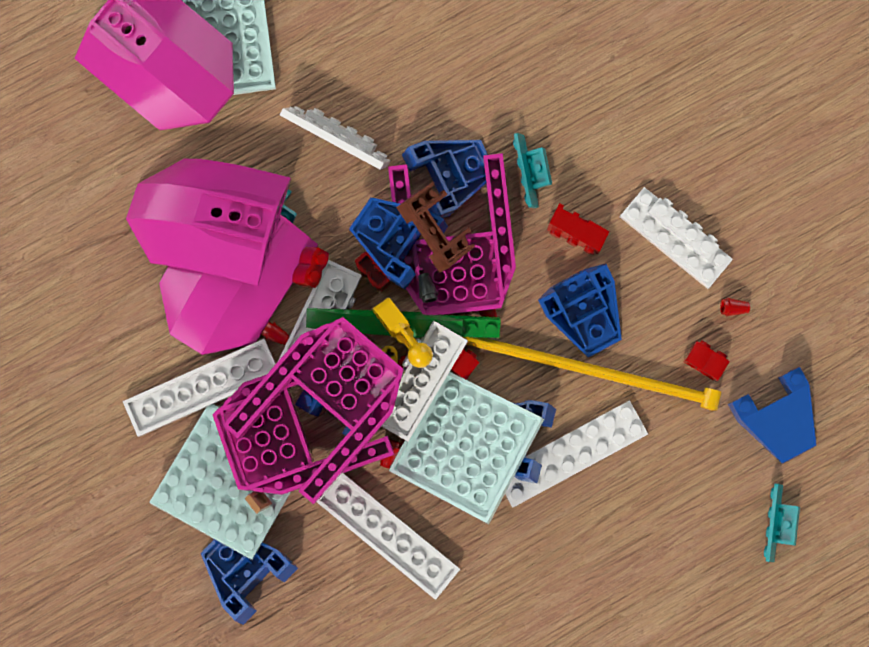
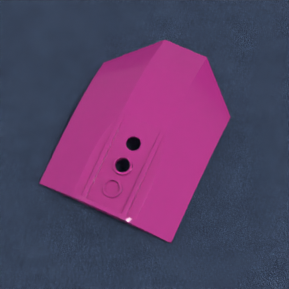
(172, 79)
(176, 222)
(225, 313)

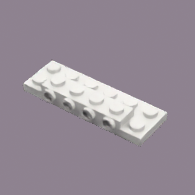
(338, 135)
(677, 237)
(333, 292)
(421, 385)

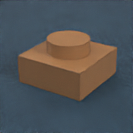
(258, 501)

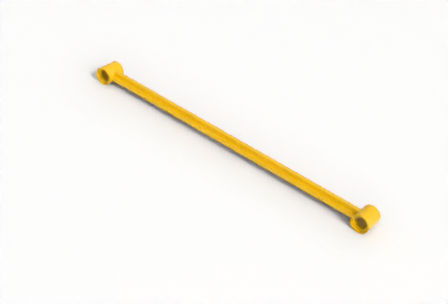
(709, 398)

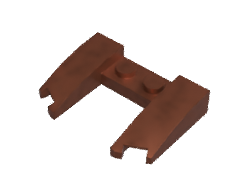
(444, 251)

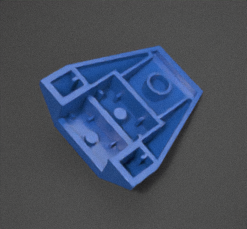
(585, 309)

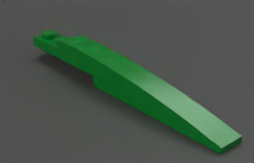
(368, 322)

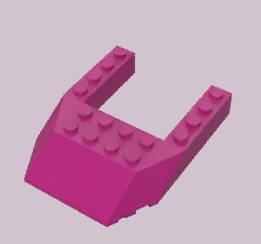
(481, 275)
(344, 376)
(275, 449)

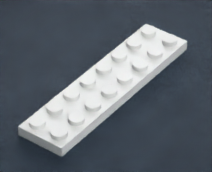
(198, 388)
(580, 450)
(388, 536)

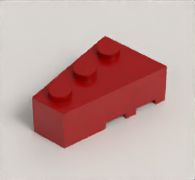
(577, 230)

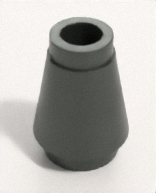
(427, 289)

